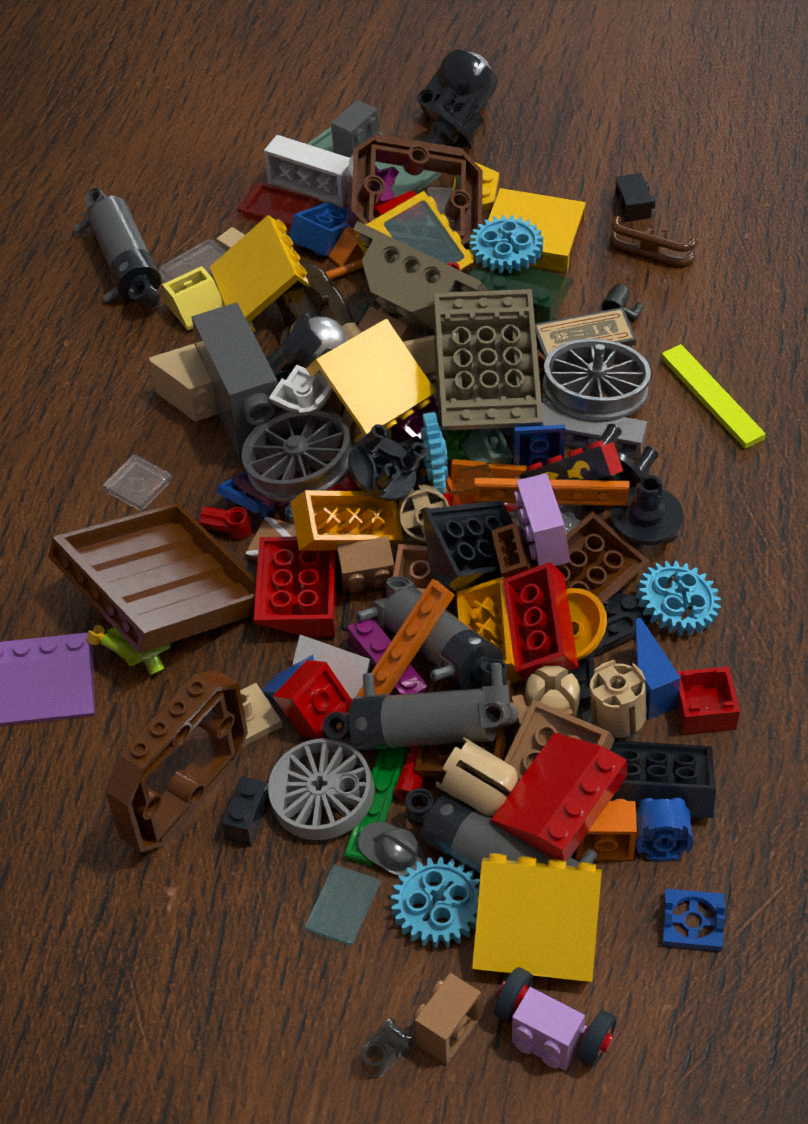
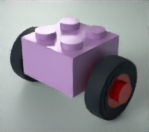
(549, 1026)

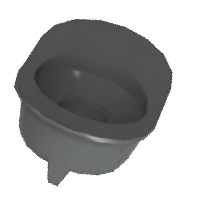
(390, 847)

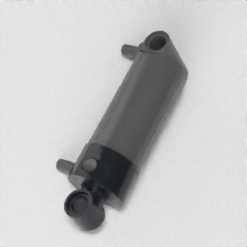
(124, 249)
(450, 646)
(424, 718)
(467, 833)

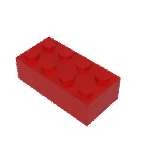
(540, 620)

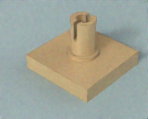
(259, 714)

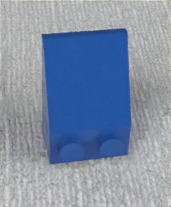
(319, 227)
(537, 444)
(660, 676)

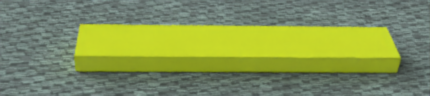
(713, 396)

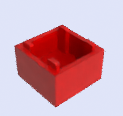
(311, 696)
(707, 701)

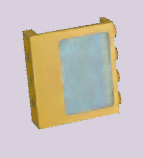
(424, 229)

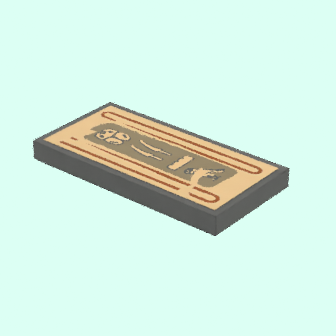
(606, 325)

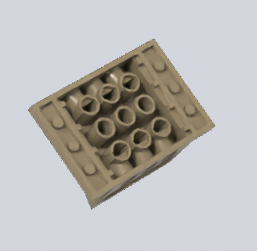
(406, 279)
(486, 360)

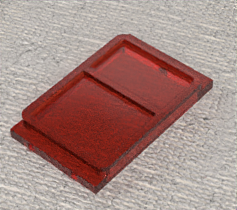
(275, 202)

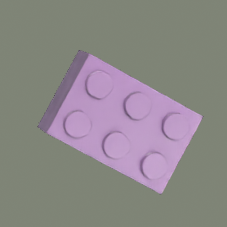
(541, 520)

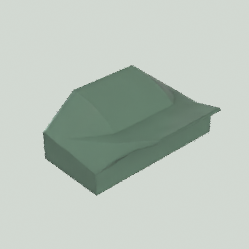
(487, 446)

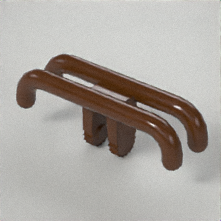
(651, 244)

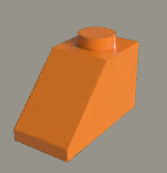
(346, 249)

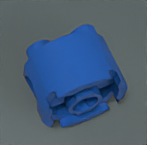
(663, 829)

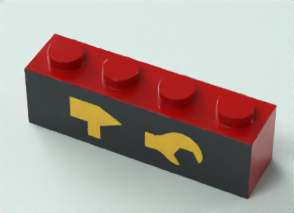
(589, 465)

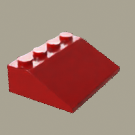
(296, 588)
(561, 795)

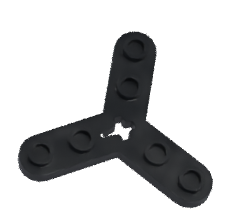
(618, 630)

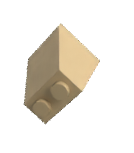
(184, 382)

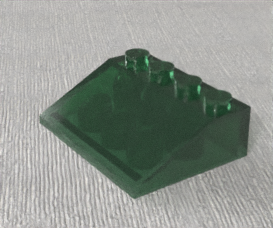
(547, 287)

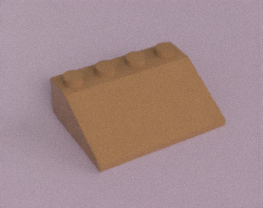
(540, 725)

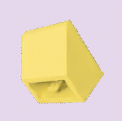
(192, 295)

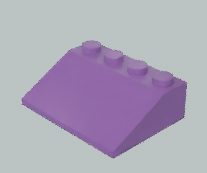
(46, 679)

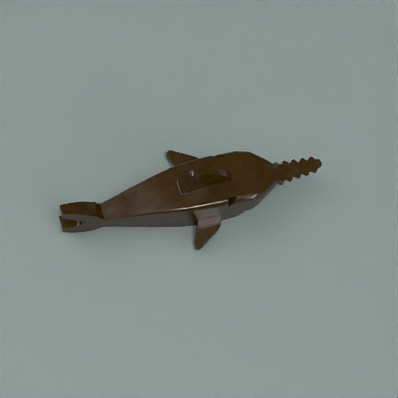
(318, 298)

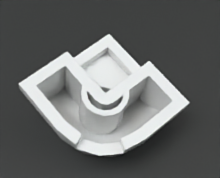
(301, 392)

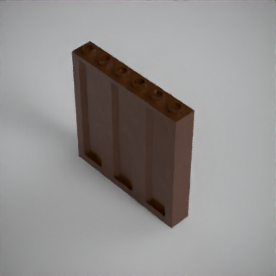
(156, 576)

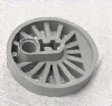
(320, 789)

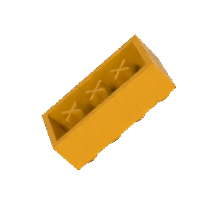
(343, 517)
(485, 611)

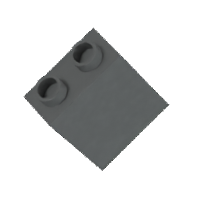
(237, 370)

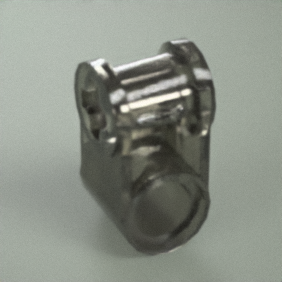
(389, 1044)

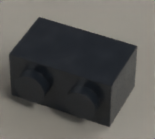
(634, 197)
(245, 811)

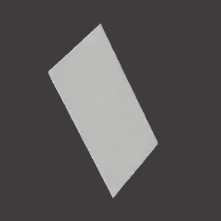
(345, 665)

